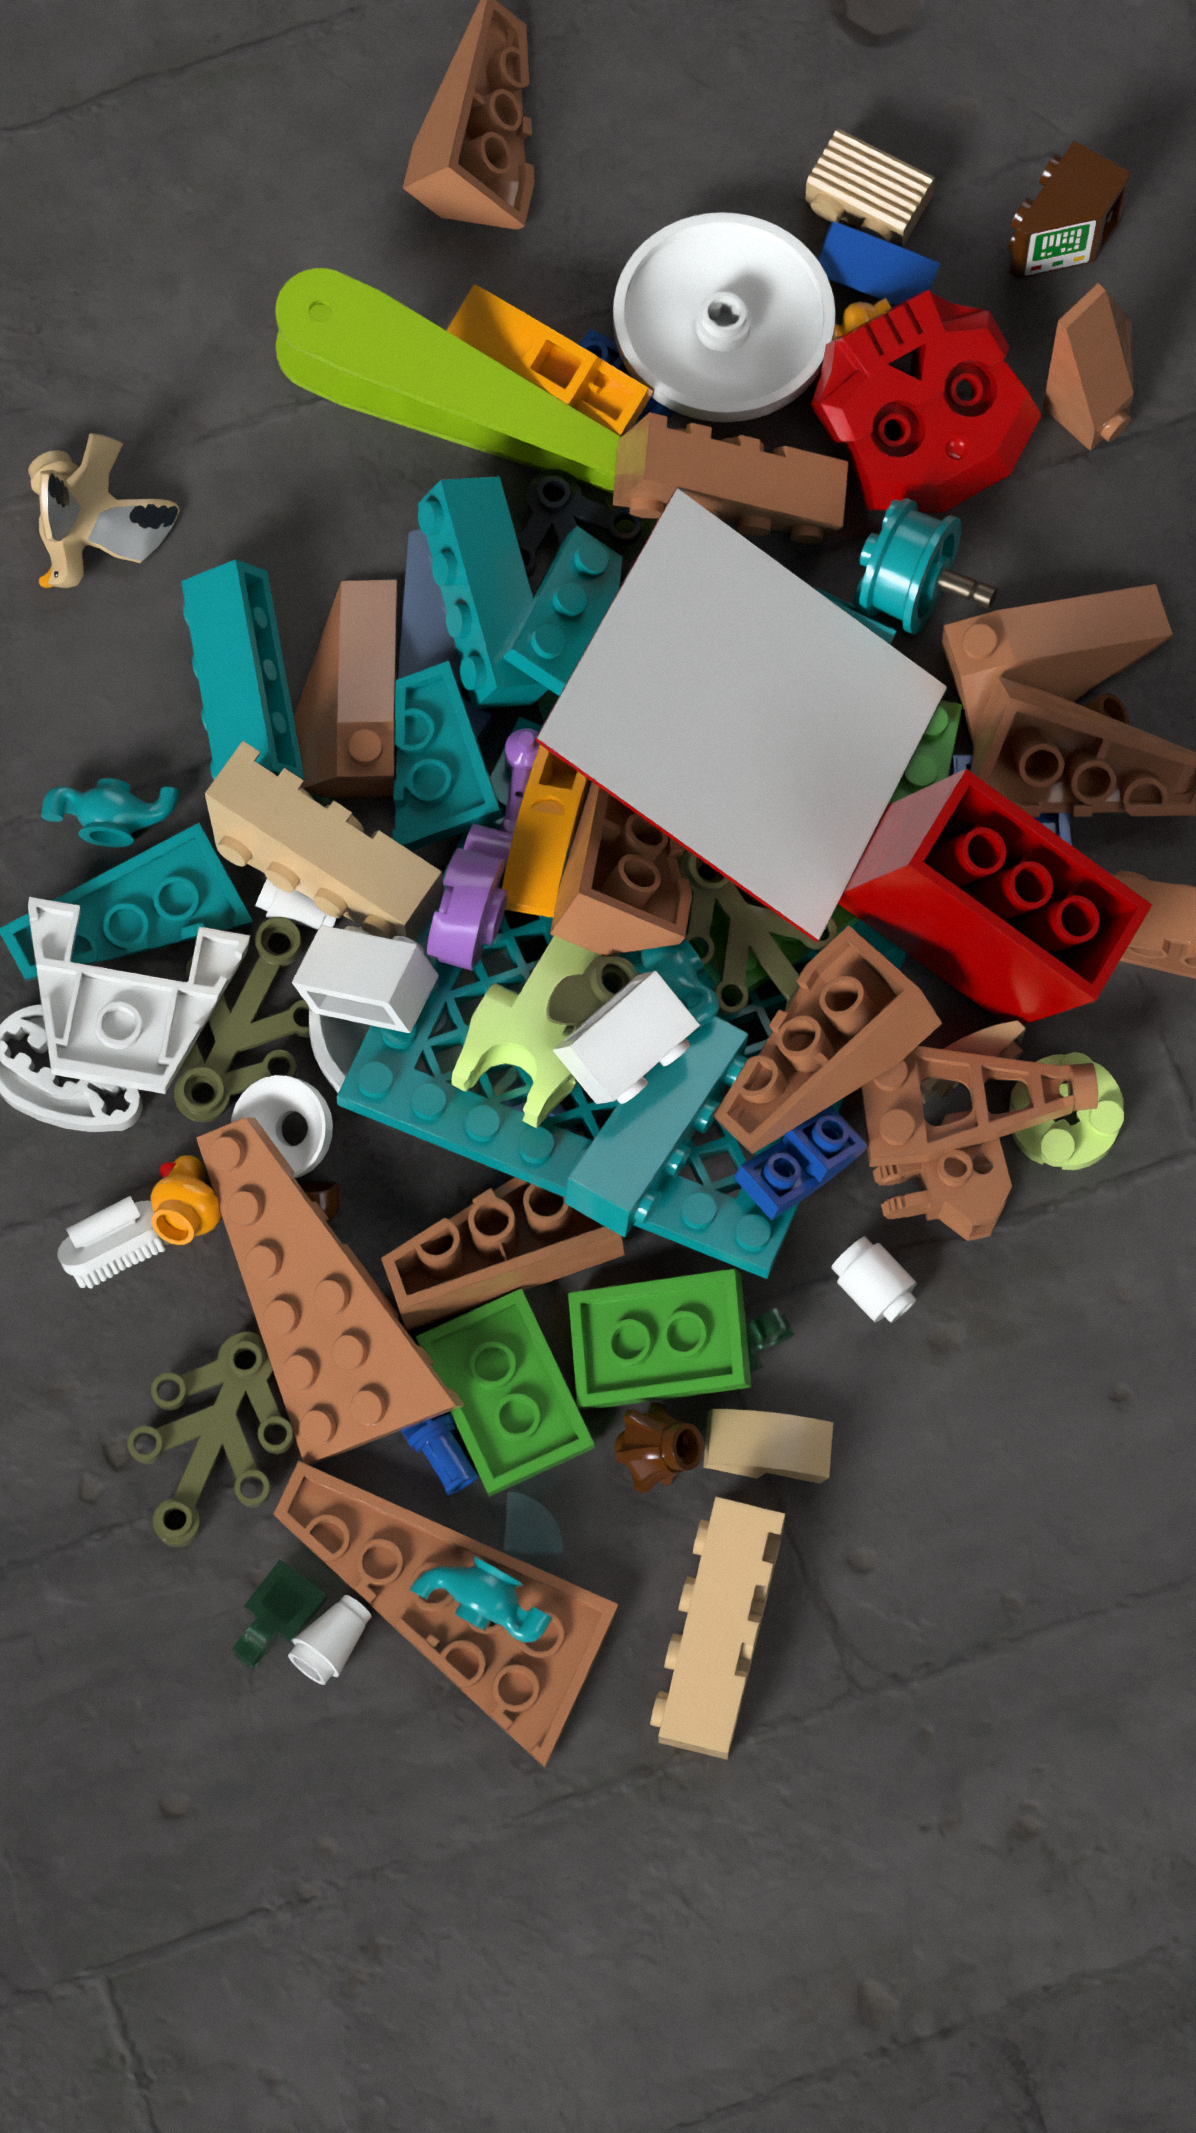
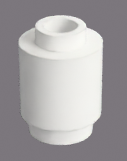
(875, 1280)

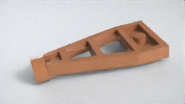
(895, 1112)

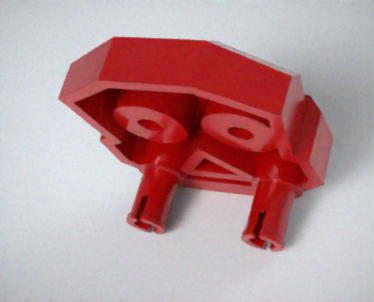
(945, 443)

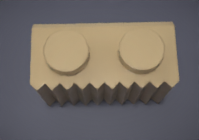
(868, 189)

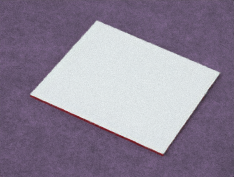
(743, 714)

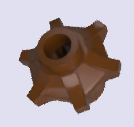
(657, 1447)

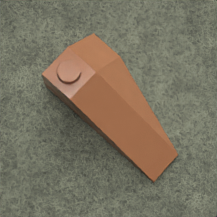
(472, 142)
(350, 696)
(1076, 760)
(621, 883)
(837, 1034)

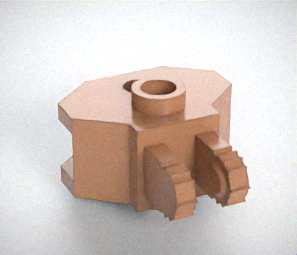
(959, 1188)

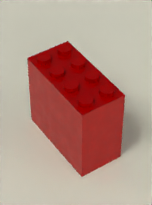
(993, 900)

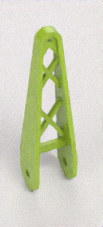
(403, 368)

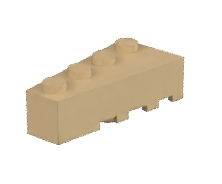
(319, 850)
(720, 1627)

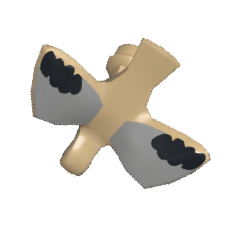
(83, 513)

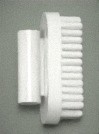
(110, 1242)

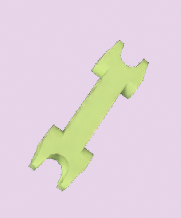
(517, 1031)

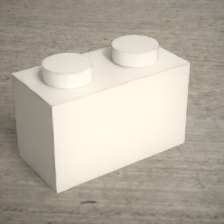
(365, 978)
(627, 1039)

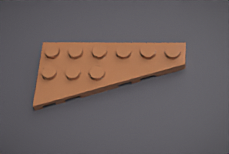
(325, 1322)
(387, 1547)

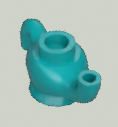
(108, 811)
(678, 969)
(485, 1597)

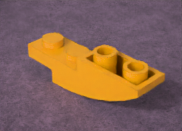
(550, 360)
(544, 834)

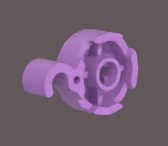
(472, 899)

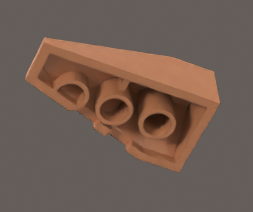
(1092, 370)
(1052, 645)

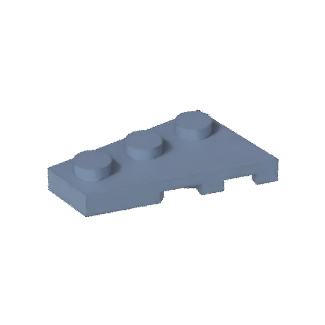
(424, 628)

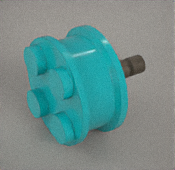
(913, 566)

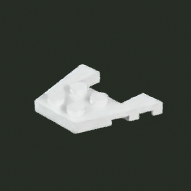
(118, 1022)

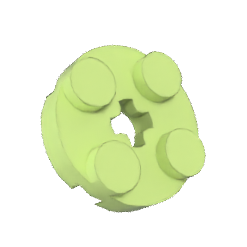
(1080, 1143)

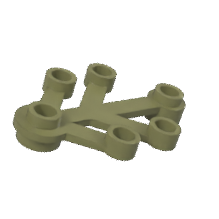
(747, 929)
(238, 1032)
(216, 1428)

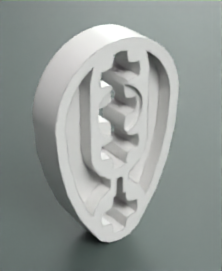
(40, 1096)

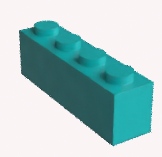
(480, 584)
(240, 666)
(651, 1131)

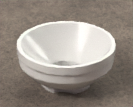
(272, 1101)

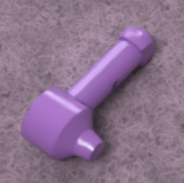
(519, 759)

